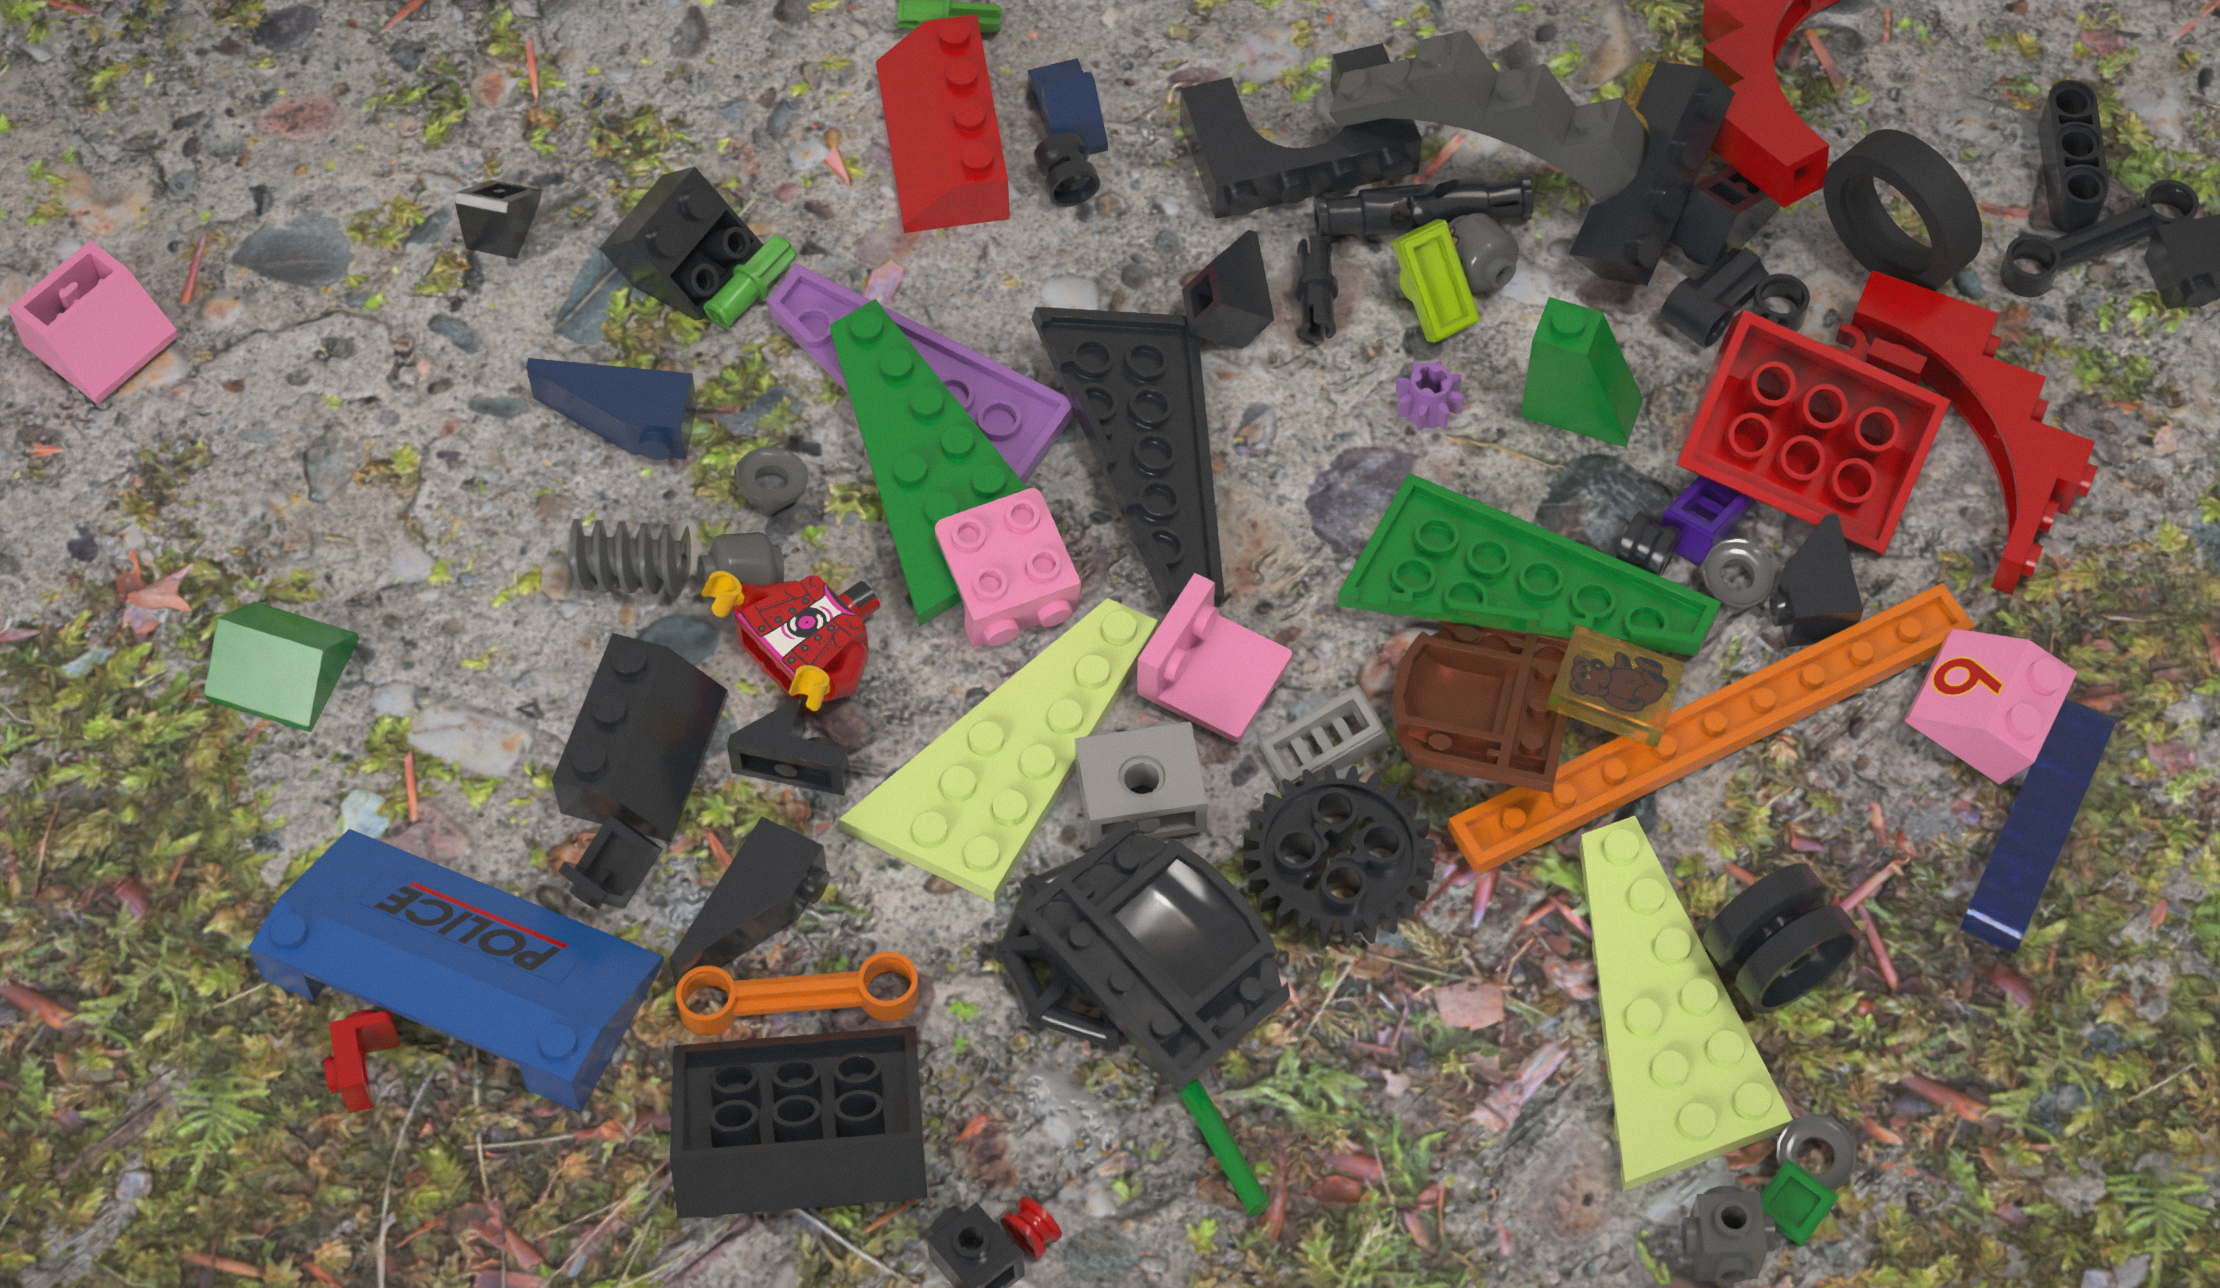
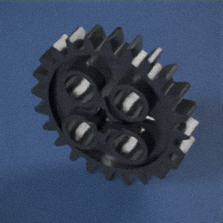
(1380, 884)

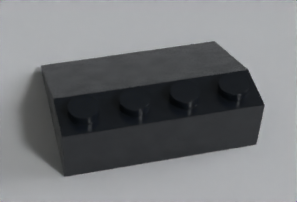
(797, 1122)

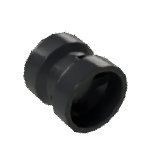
(1068, 172)

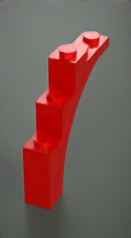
(1761, 129)
(2033, 462)

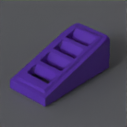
(1698, 533)

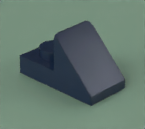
(1069, 102)

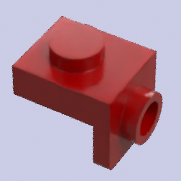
(351, 1039)

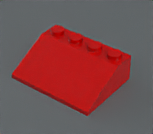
(1811, 430)

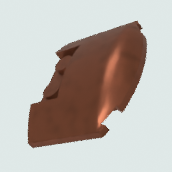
(1478, 702)

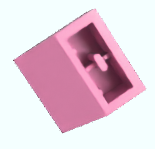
(92, 322)

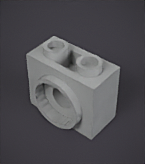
(1154, 757)

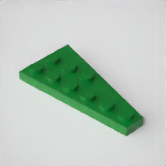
(920, 449)
(1486, 568)

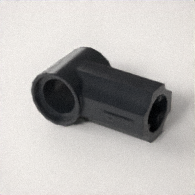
(1707, 305)

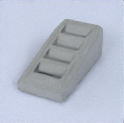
(1332, 713)

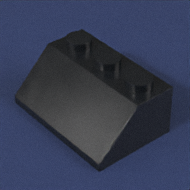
(639, 738)

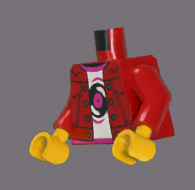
(800, 632)

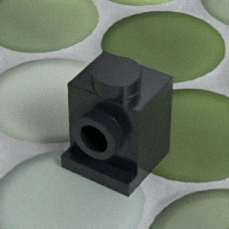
(992, 1265)

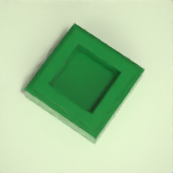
(1796, 1202)

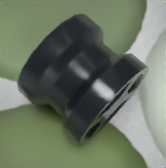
(1649, 544)

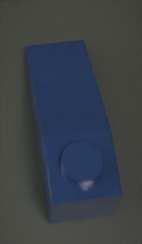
(630, 407)

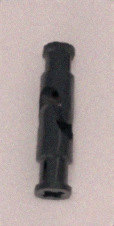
(1372, 208)

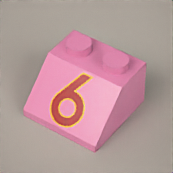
(1991, 700)

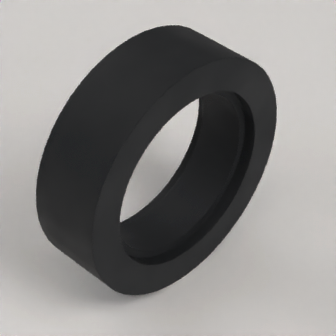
(1927, 184)

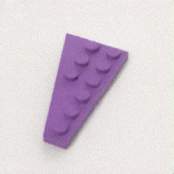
(1009, 408)

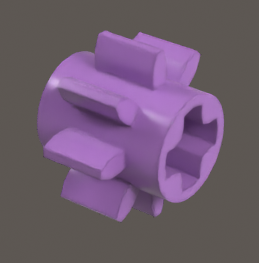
(1429, 395)

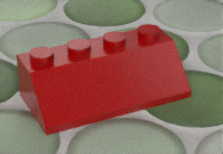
(943, 127)

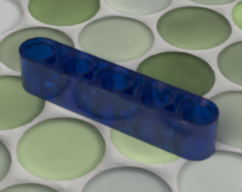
(2038, 826)

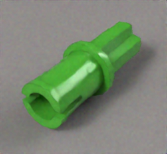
(914, 12)
(750, 282)

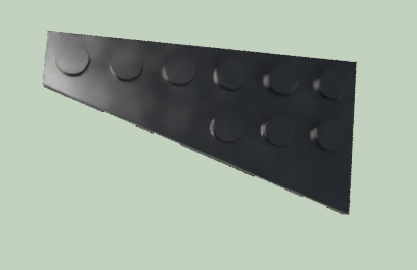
(1145, 418)

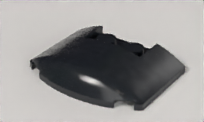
(1160, 949)

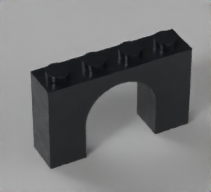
(1252, 173)

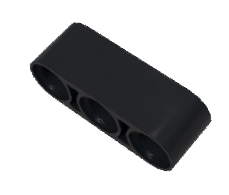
(2073, 156)

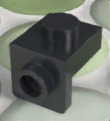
(611, 865)

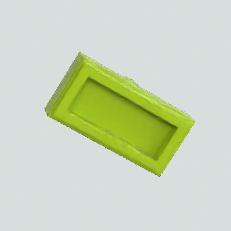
(1435, 280)

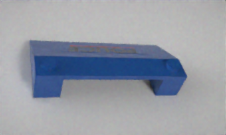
(459, 961)

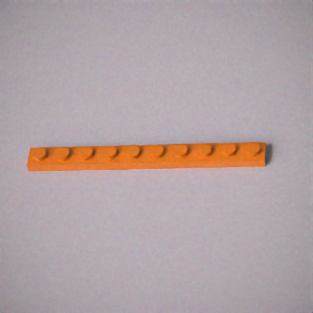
(1709, 729)

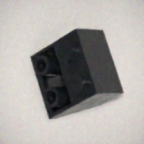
(681, 242)

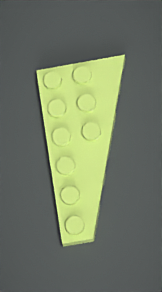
(994, 775)
(1672, 1039)

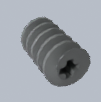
(629, 559)

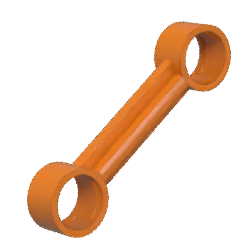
(797, 993)

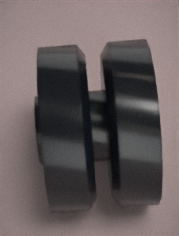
(1782, 938)

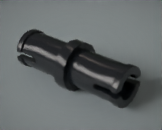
(1316, 288)

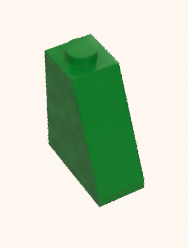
(1580, 376)

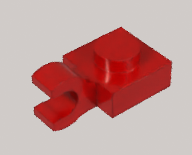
(1881, 354)

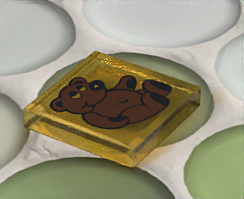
(1616, 686)

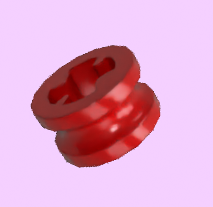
(1031, 1227)

